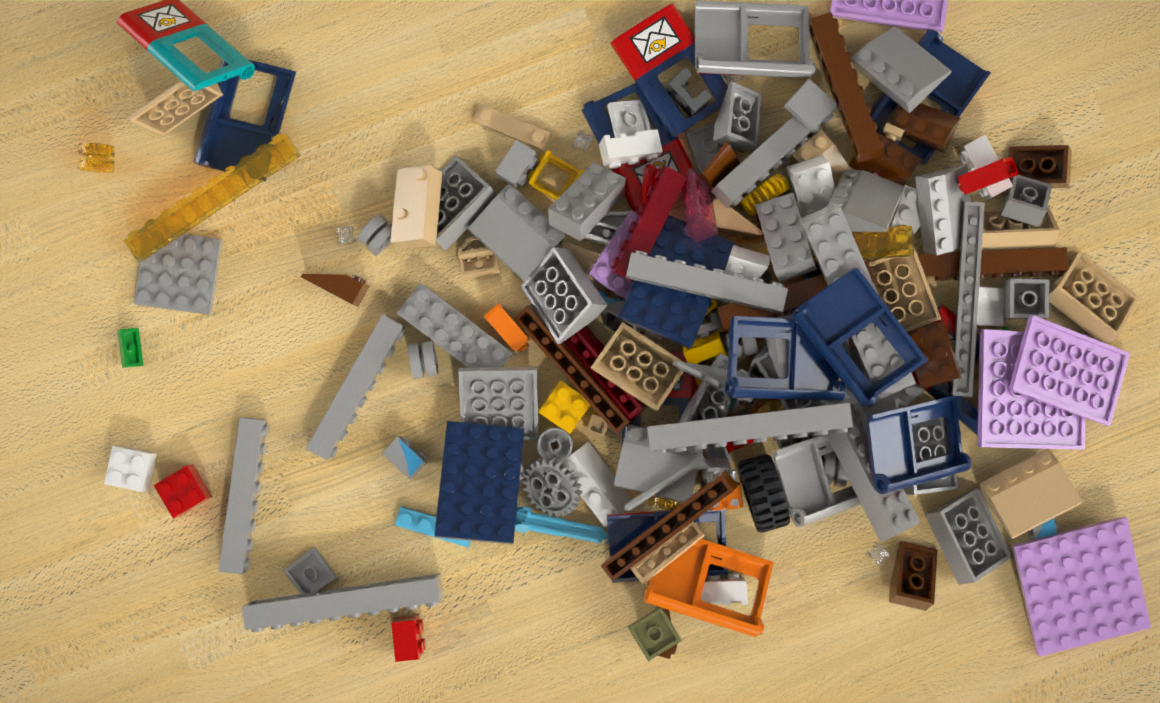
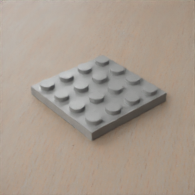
(180, 275)
(500, 397)

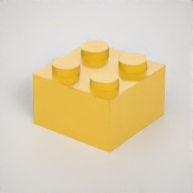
(564, 407)

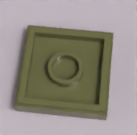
(654, 633)

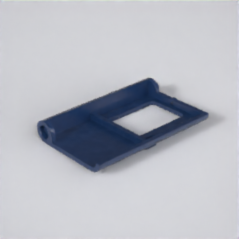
(228, 139)
(807, 370)

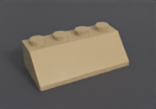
(1010, 234)

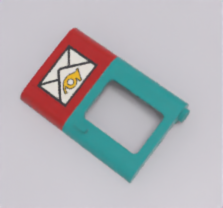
(172, 22)

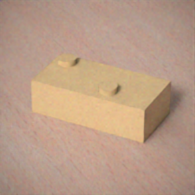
(416, 207)

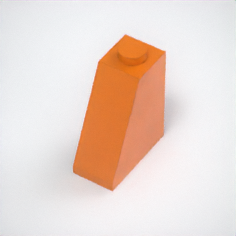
(507, 329)

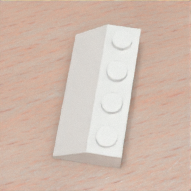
(597, 483)

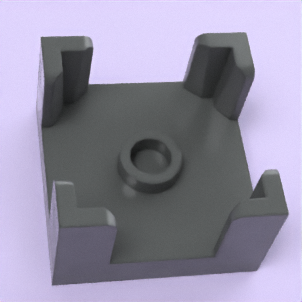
(683, 97)

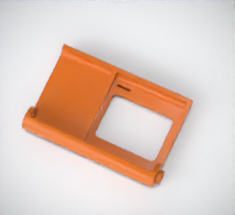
(682, 582)

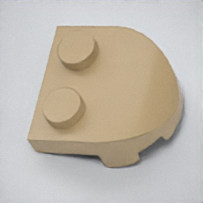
(476, 259)

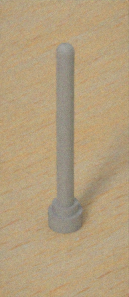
(697, 464)

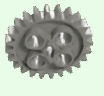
(552, 487)

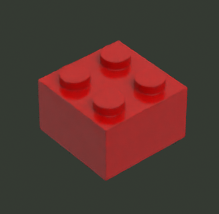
(182, 491)
(408, 638)

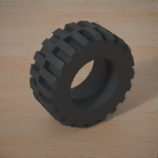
(764, 493)

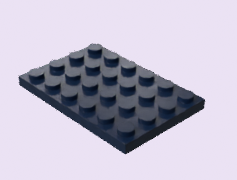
(670, 311)
(479, 483)

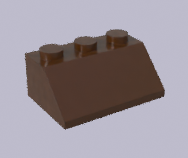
(927, 126)
(892, 164)

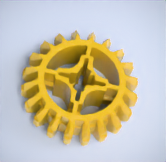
(770, 189)

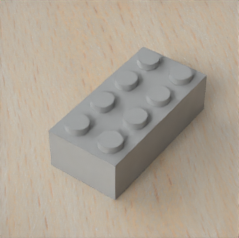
(586, 201)
(785, 237)

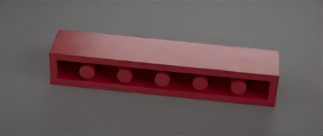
(650, 218)
(587, 349)

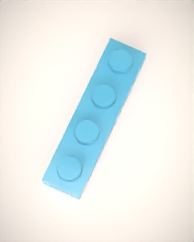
(422, 523)

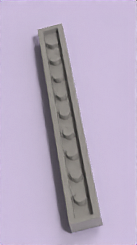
(968, 296)

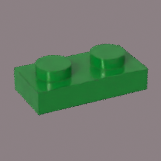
(130, 347)

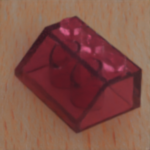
(698, 207)

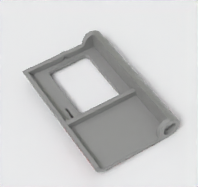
(723, 38)
(807, 484)

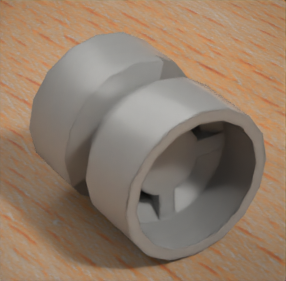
(749, 345)

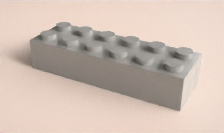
(452, 330)

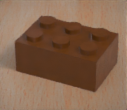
(938, 349)

